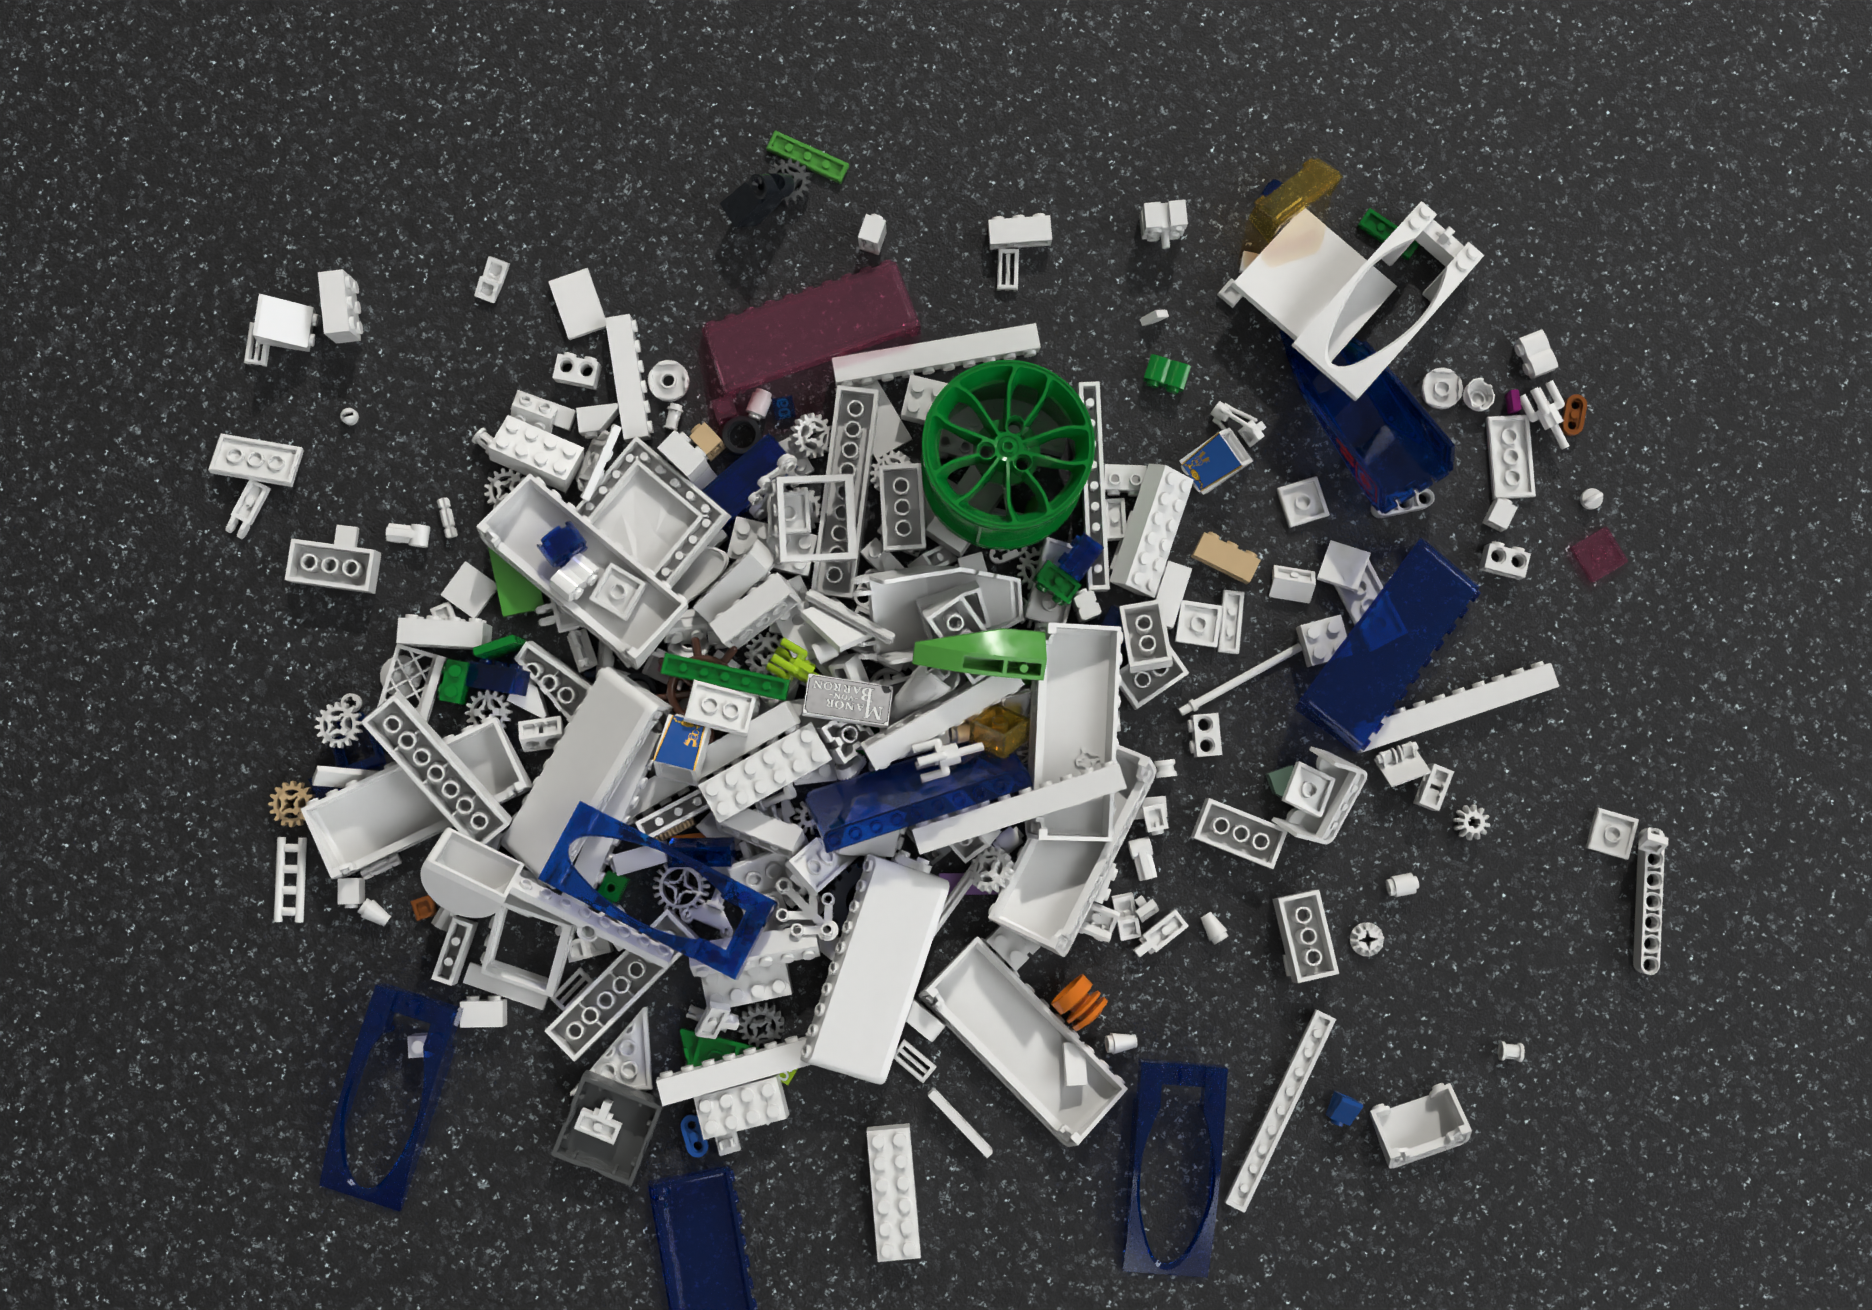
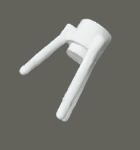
(1224, 411)

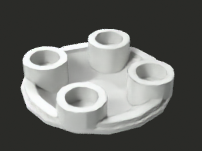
(398, 676)

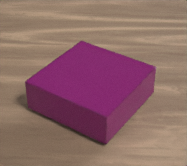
(1513, 401)

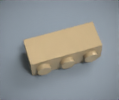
(1226, 557)

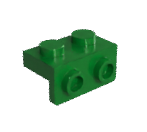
(1056, 583)

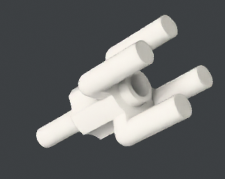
(1547, 413)
(943, 756)

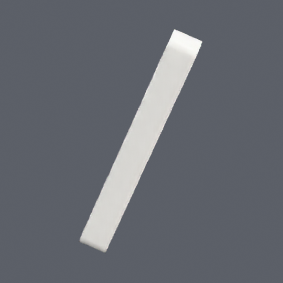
(918, 1015)

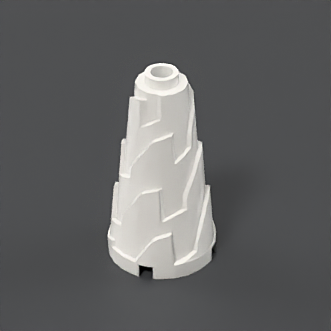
(921, 689)

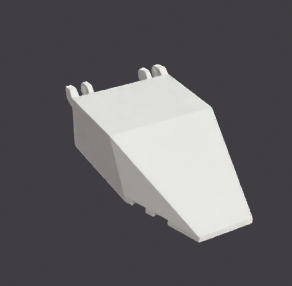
(894, 604)

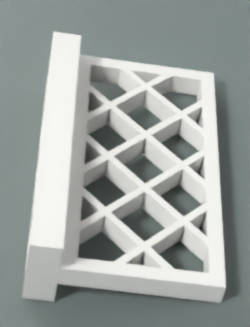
(432, 680)

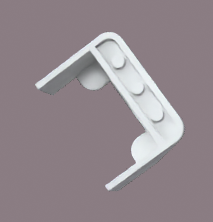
(1341, 799)

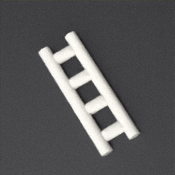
(299, 889)

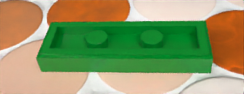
(1381, 229)

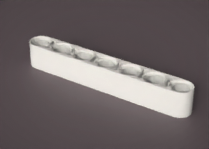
(1653, 911)

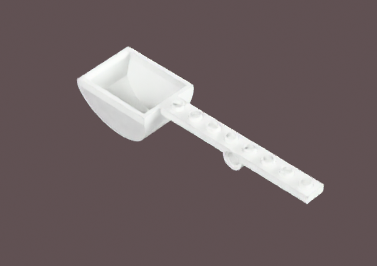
(477, 879)

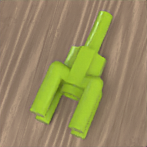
(796, 667)

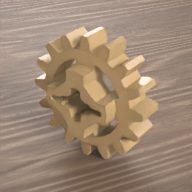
(285, 798)

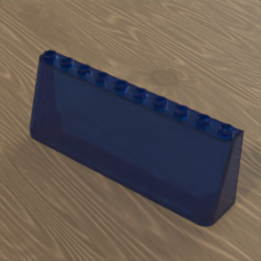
(1388, 647)
(898, 799)
(701, 1241)

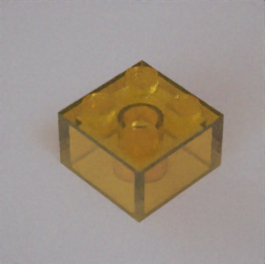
(999, 730)

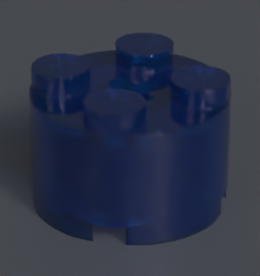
(562, 544)

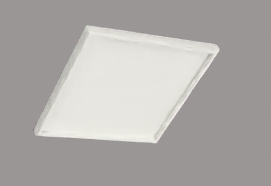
(1302, 275)

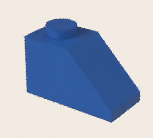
(1343, 1109)

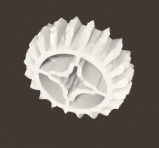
(677, 895)

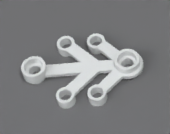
(786, 465)
(808, 912)

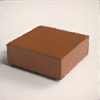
(424, 907)

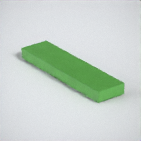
(810, 157)

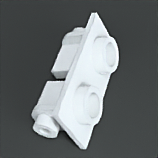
(582, 649)

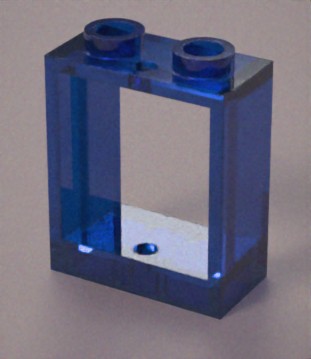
(377, 760)

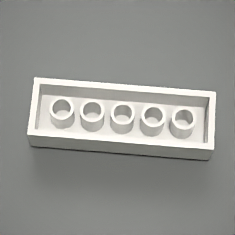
(1151, 530)
(764, 772)
(893, 1192)

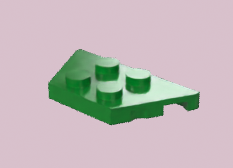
(700, 1049)

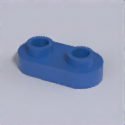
(693, 1135)

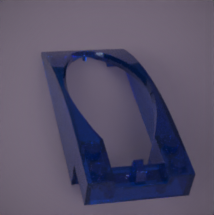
(591, 822)
(437, 1059)
(1146, 1105)

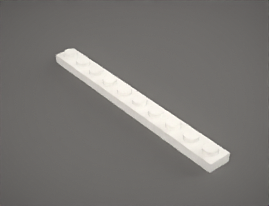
(1280, 1110)

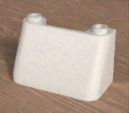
(1421, 1126)

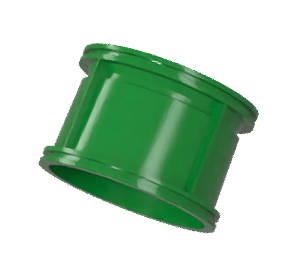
(1010, 382)

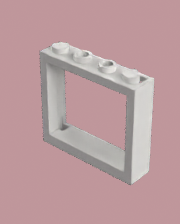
(850, 519)
(516, 975)

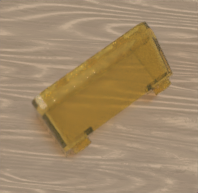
(1294, 196)

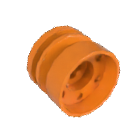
(1079, 1002)

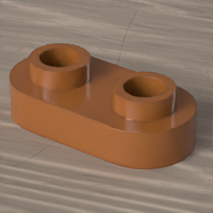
(1574, 416)

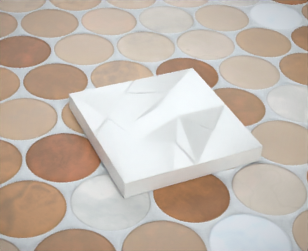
(653, 512)

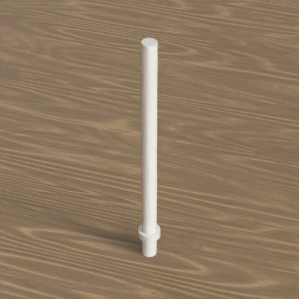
(1194, 704)

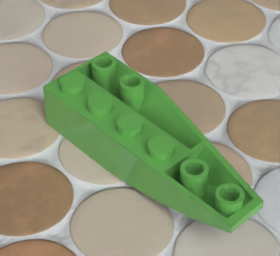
(988, 653)

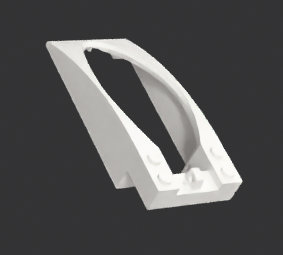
(1436, 240)

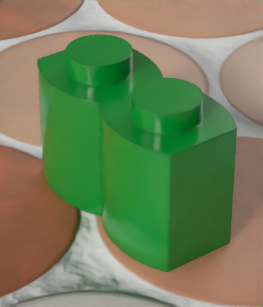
(1166, 373)

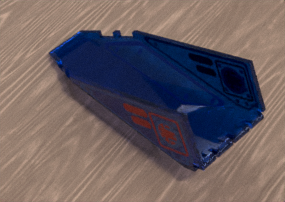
(1381, 435)

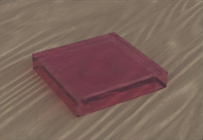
(1599, 554)

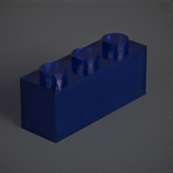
(498, 677)
(709, 851)

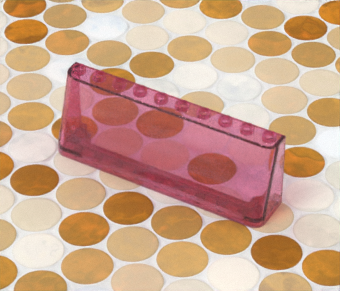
(810, 327)

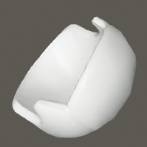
(1478, 395)

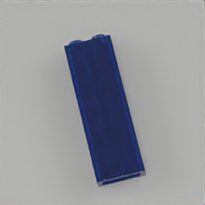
(740, 479)

